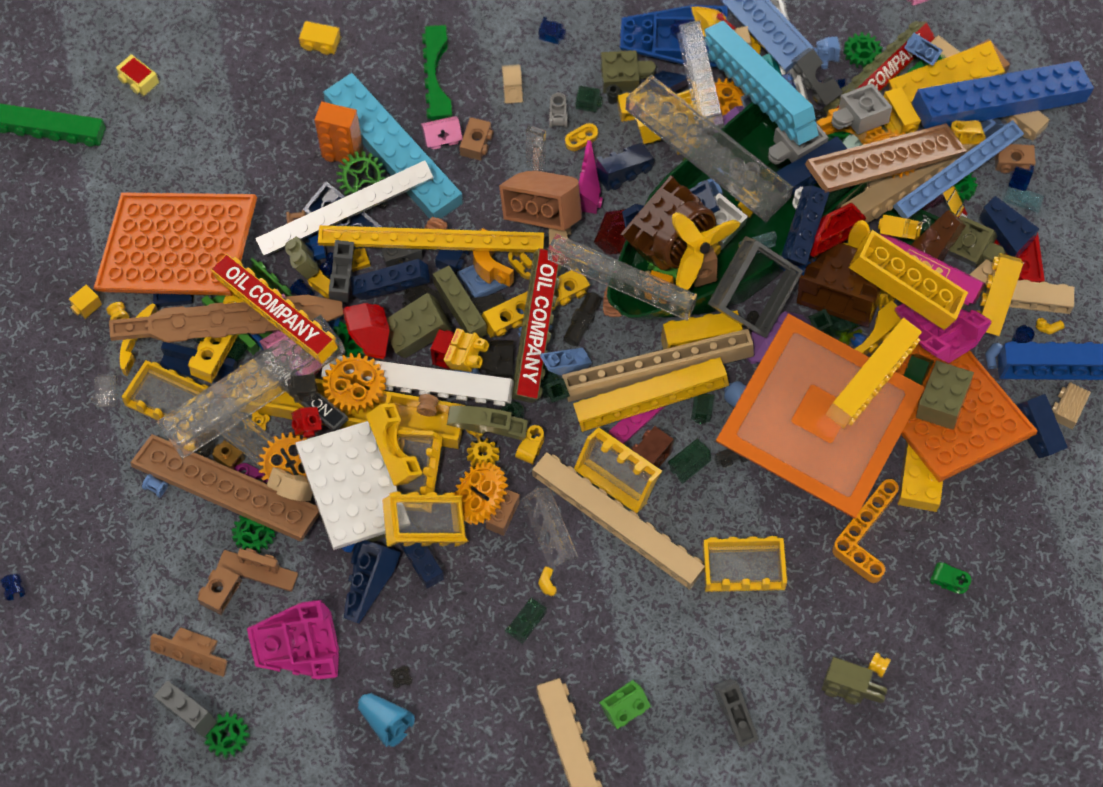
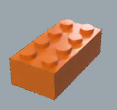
(338, 132)

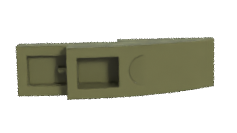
(487, 419)

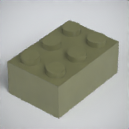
(416, 325)
(944, 395)

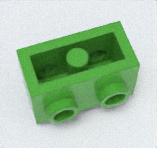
(625, 704)

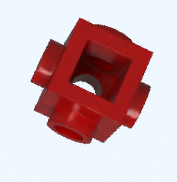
(306, 421)

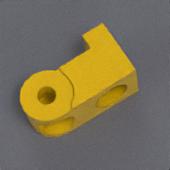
(320, 284)

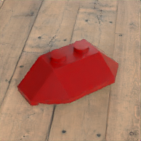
(835, 228)
(368, 328)

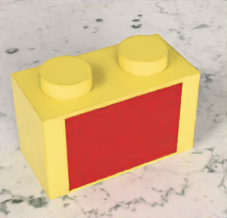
(137, 75)

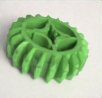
(364, 168)

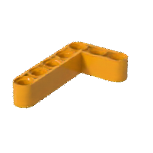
(862, 527)

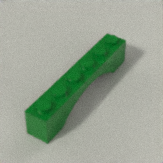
(436, 45)

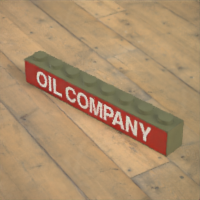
(886, 64)
(535, 327)

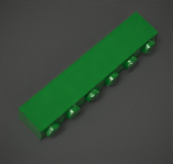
(51, 125)

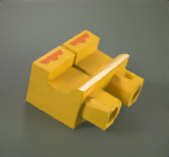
(464, 351)

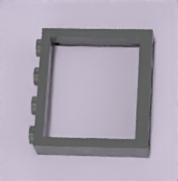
(736, 272)

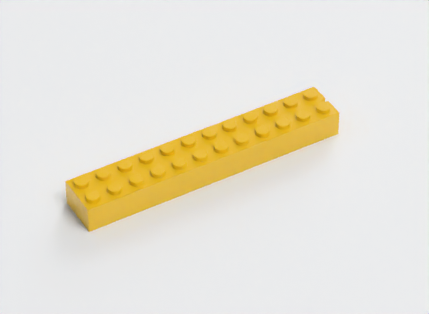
(405, 404)

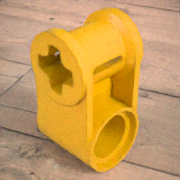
(968, 131)
(529, 446)

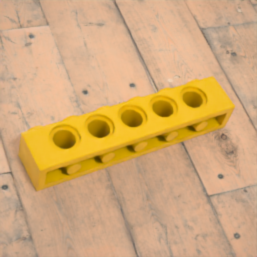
(495, 326)
(209, 368)

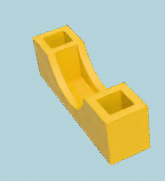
(900, 227)
(384, 425)

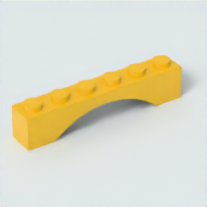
(884, 324)

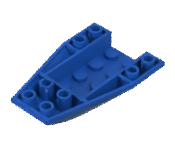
(652, 35)

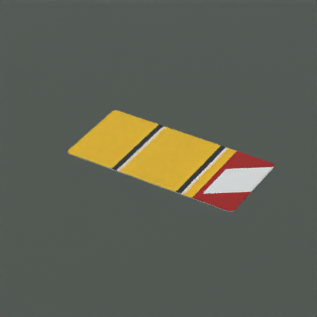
(955, 202)

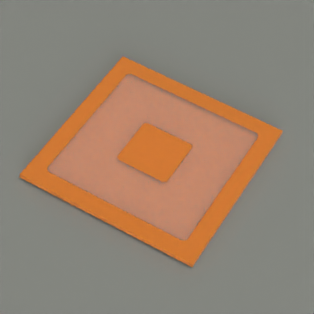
(785, 425)

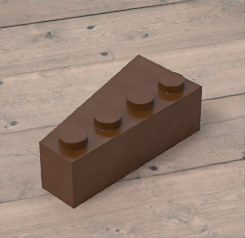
(940, 235)

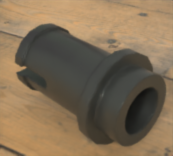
(612, 92)

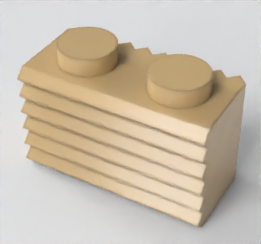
(1070, 405)

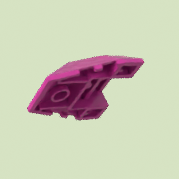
(954, 340)
(297, 641)

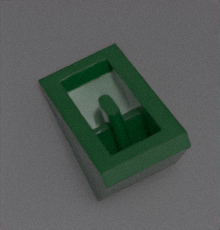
(918, 368)

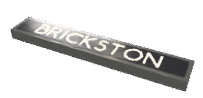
(330, 415)

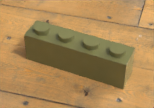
(459, 302)

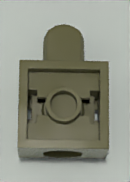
(624, 70)
(975, 246)
(851, 683)

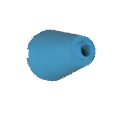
(386, 718)

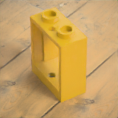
(903, 115)

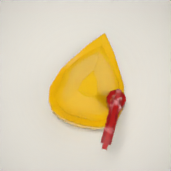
(709, 17)

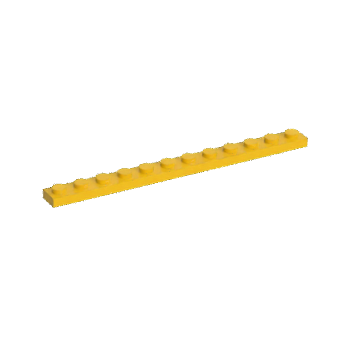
(432, 238)

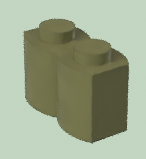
(301, 257)

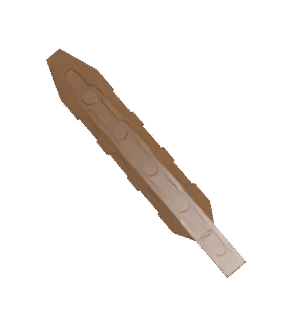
(214, 320)

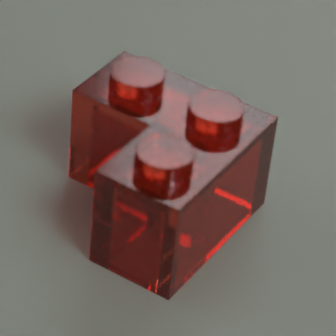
(609, 234)

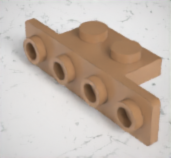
(258, 568)
(190, 649)

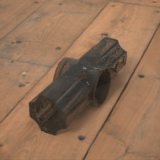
(582, 318)

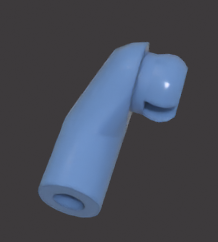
(991, 354)

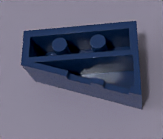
(1049, 436)

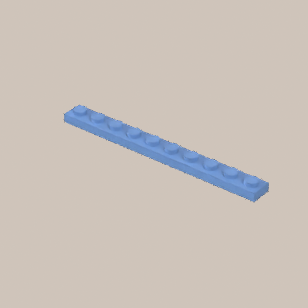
(958, 170)

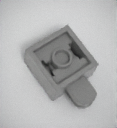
(862, 110)
(790, 150)

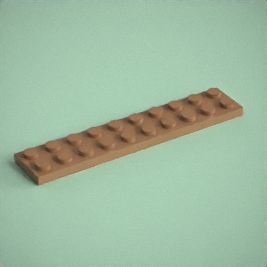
(885, 158)
(226, 488)

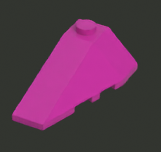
(589, 183)

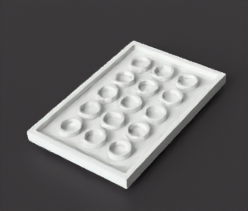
(347, 482)

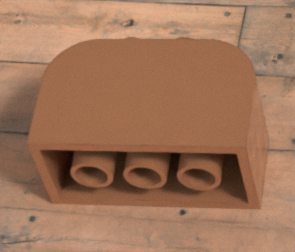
(541, 199)

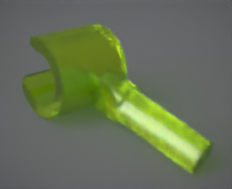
(845, 337)

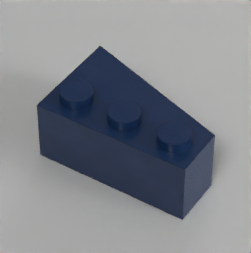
(623, 166)
(1013, 229)

